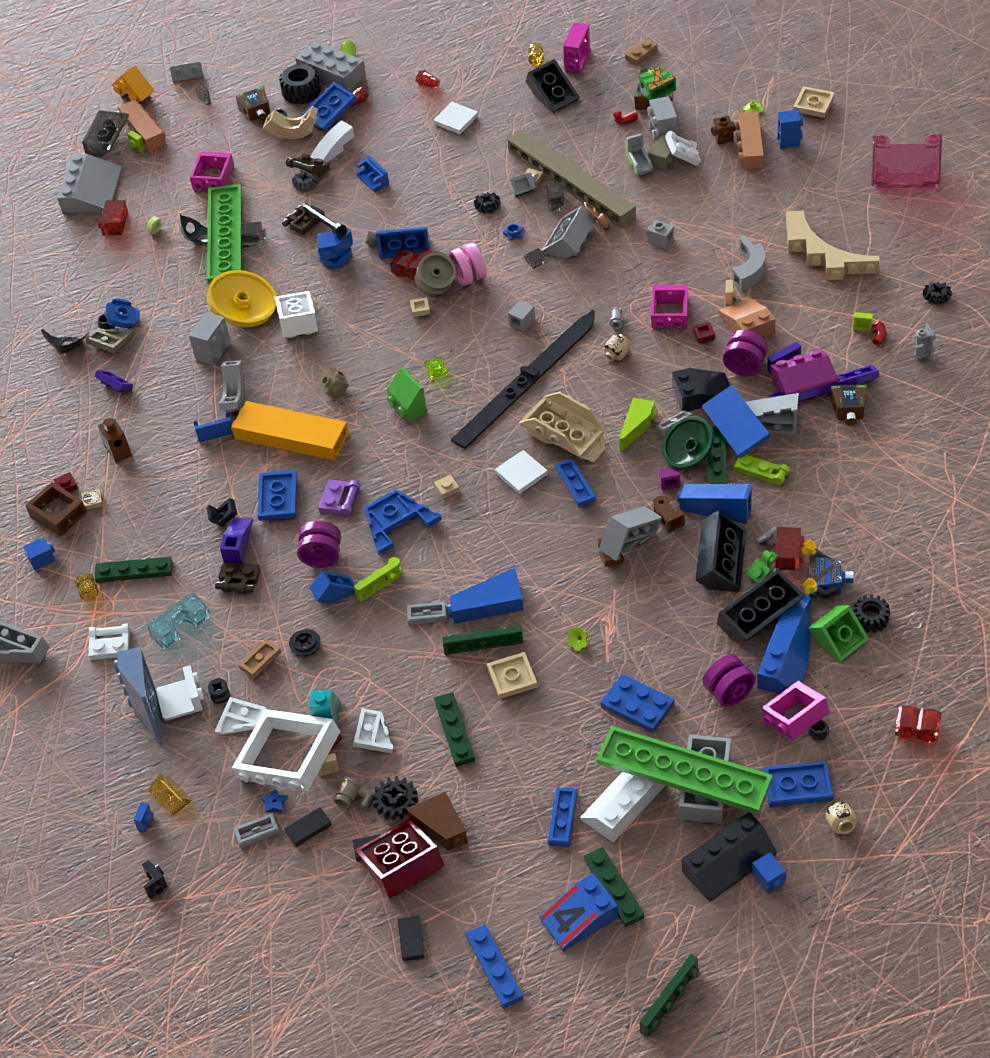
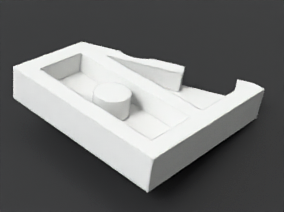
(239, 717)
(372, 732)

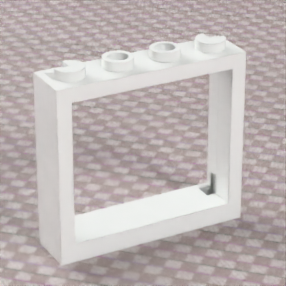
(270, 719)

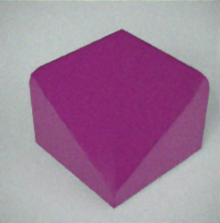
(668, 479)

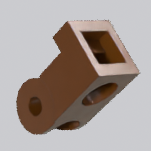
(670, 519)

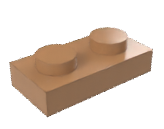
(641, 51)
(259, 658)

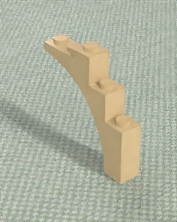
(819, 253)

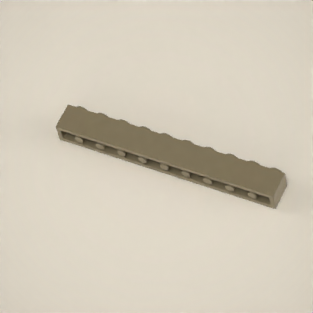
(573, 179)

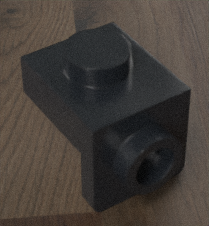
(223, 513)
(157, 881)

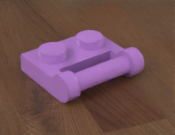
(334, 495)

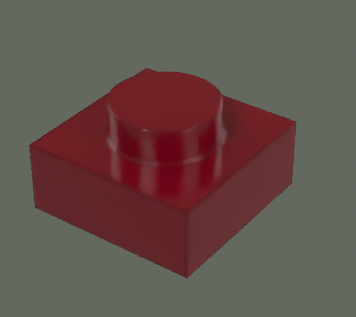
(704, 332)
(66, 482)

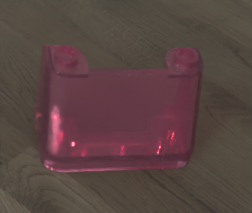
(906, 164)

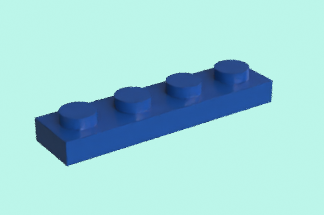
(494, 966)

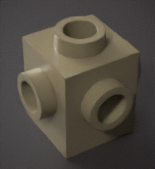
(333, 382)

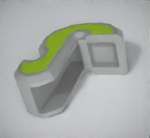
(637, 156)

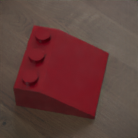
(401, 859)

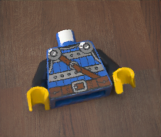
(824, 574)

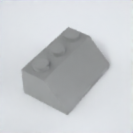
(570, 234)

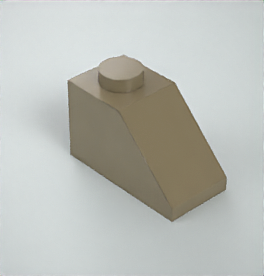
(661, 155)

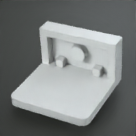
(180, 697)

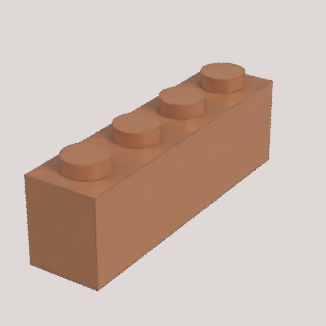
(142, 124)
(749, 140)

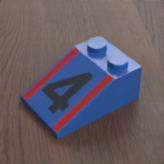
(580, 912)

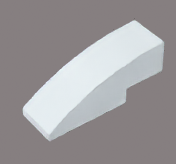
(333, 142)

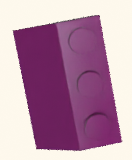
(803, 373)

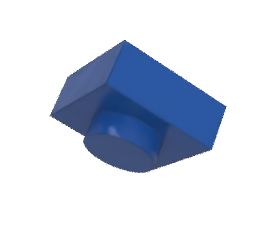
(143, 817)

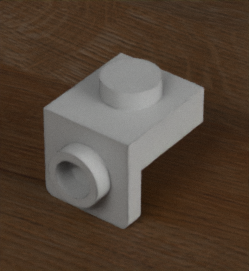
(523, 183)

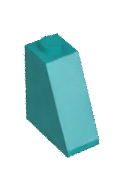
(324, 704)

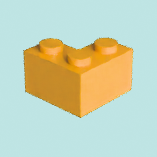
(133, 84)

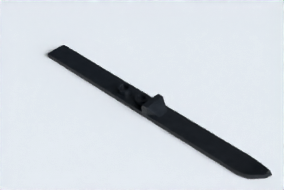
(527, 377)

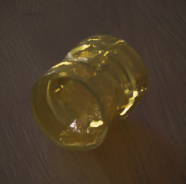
(535, 54)
(86, 586)

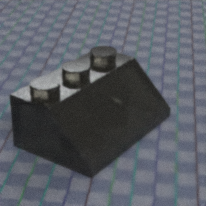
(103, 132)

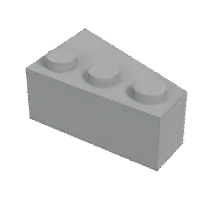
(777, 413)
(627, 530)
(21, 645)

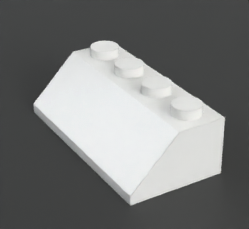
(620, 805)

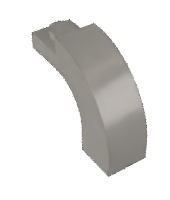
(751, 272)
(232, 386)

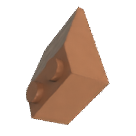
(749, 316)

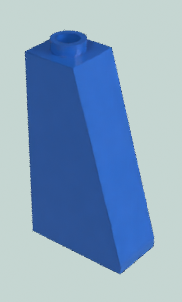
(706, 499)
(487, 599)

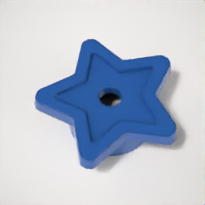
(513, 231)
(274, 806)

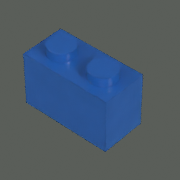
(789, 129)

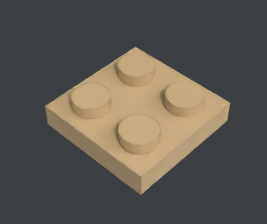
(814, 102)
(512, 675)

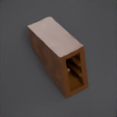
(439, 821)

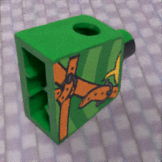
(656, 83)

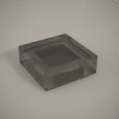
(203, 94)
(536, 258)

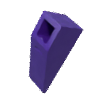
(236, 540)

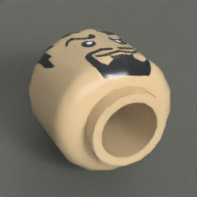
(617, 347)
(841, 818)

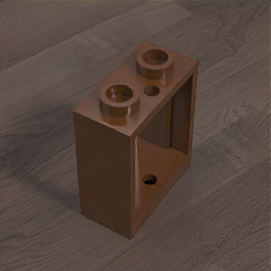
(60, 524)

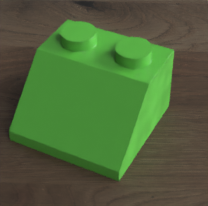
(407, 396)
(839, 632)

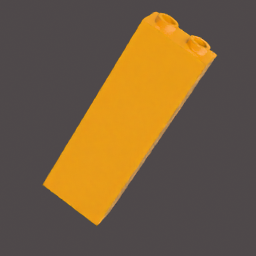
(290, 430)

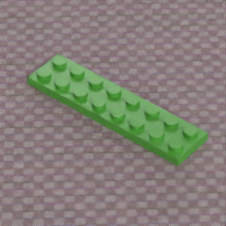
(224, 230)
(684, 769)

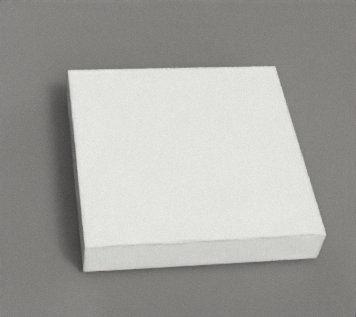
(455, 118)
(521, 472)

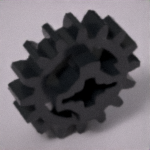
(394, 797)

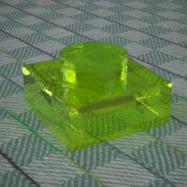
(435, 368)

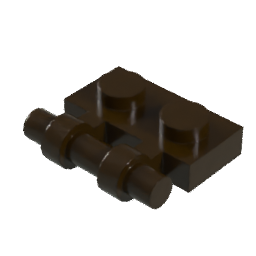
(301, 220)
(240, 574)

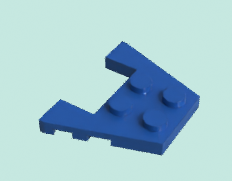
(392, 512)

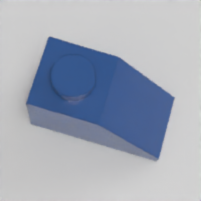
(332, 246)
(332, 587)

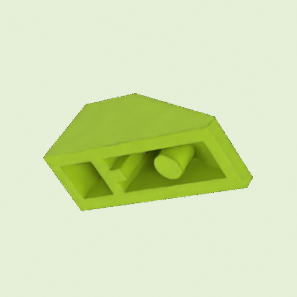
(637, 422)

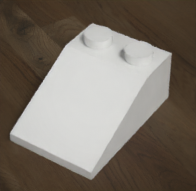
(296, 314)

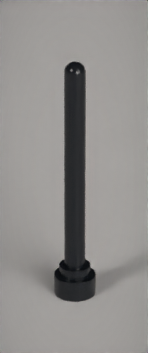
(338, 229)

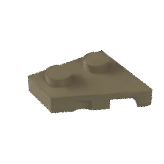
(109, 339)

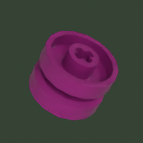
(745, 353)
(319, 544)
(729, 680)

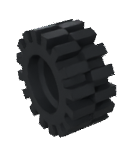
(873, 604)

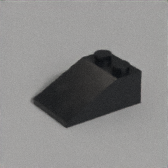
(551, 86)
(697, 387)

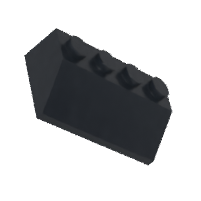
(721, 553)
(759, 606)
(727, 856)

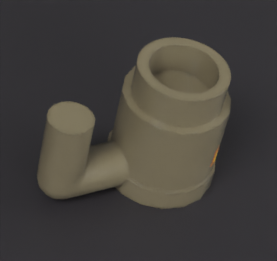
(348, 792)

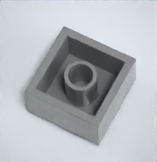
(661, 117)
(210, 338)

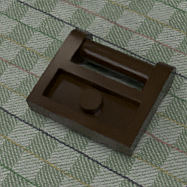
(308, 164)

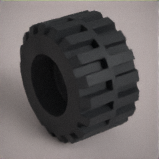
(300, 83)

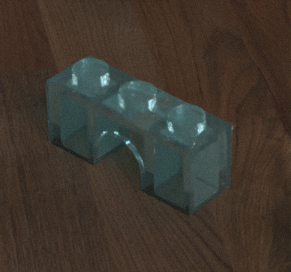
(189, 609)

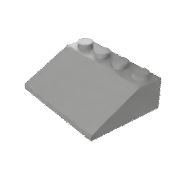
(88, 184)

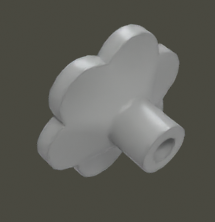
(767, 536)

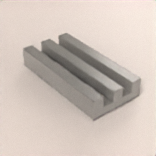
(427, 615)
(257, 833)

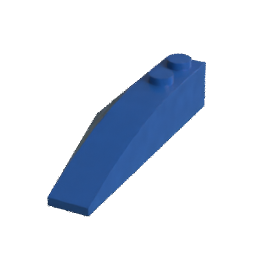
(787, 650)

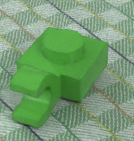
(761, 567)

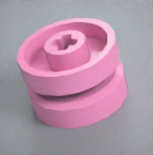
(468, 264)

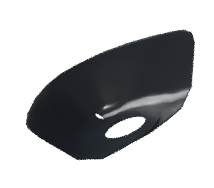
(198, 231)
(57, 342)

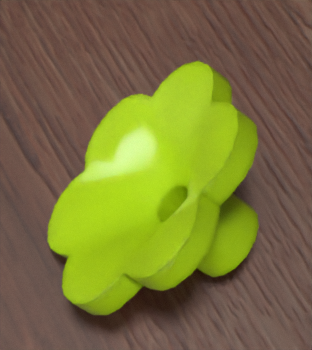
(753, 107)
(577, 638)

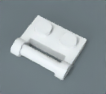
(683, 148)
(108, 647)

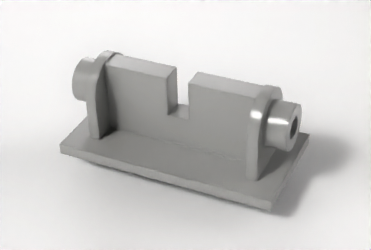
(186, 71)
(924, 343)

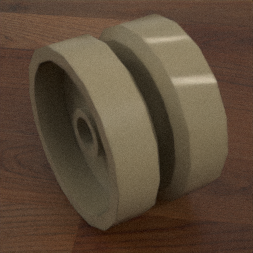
(435, 274)

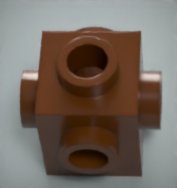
(723, 130)

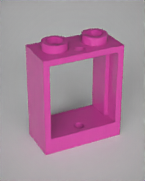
(575, 48)
(206, 160)
(661, 294)
(815, 710)

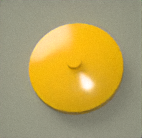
(242, 298)

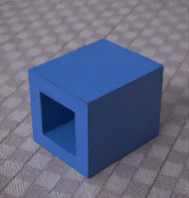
(39, 553)
(769, 872)

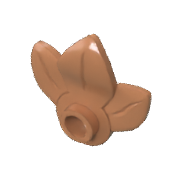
(602, 219)

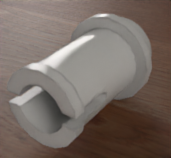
(616, 320)

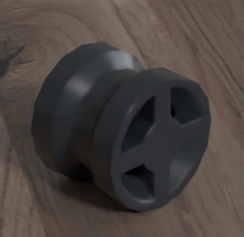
(218, 690)

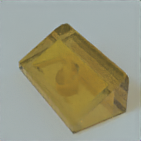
(169, 794)

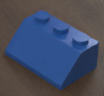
(408, 239)

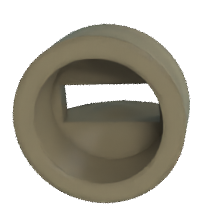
(371, 238)

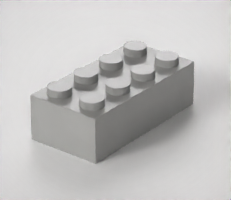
(333, 65)
(696, 807)

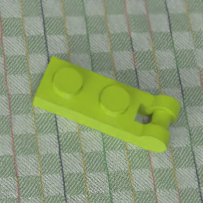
(762, 469)
(378, 579)

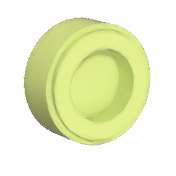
(154, 225)

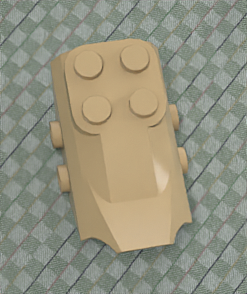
(566, 424)

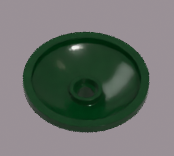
(688, 442)

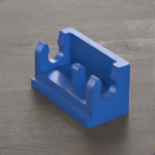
(372, 174)
(213, 429)

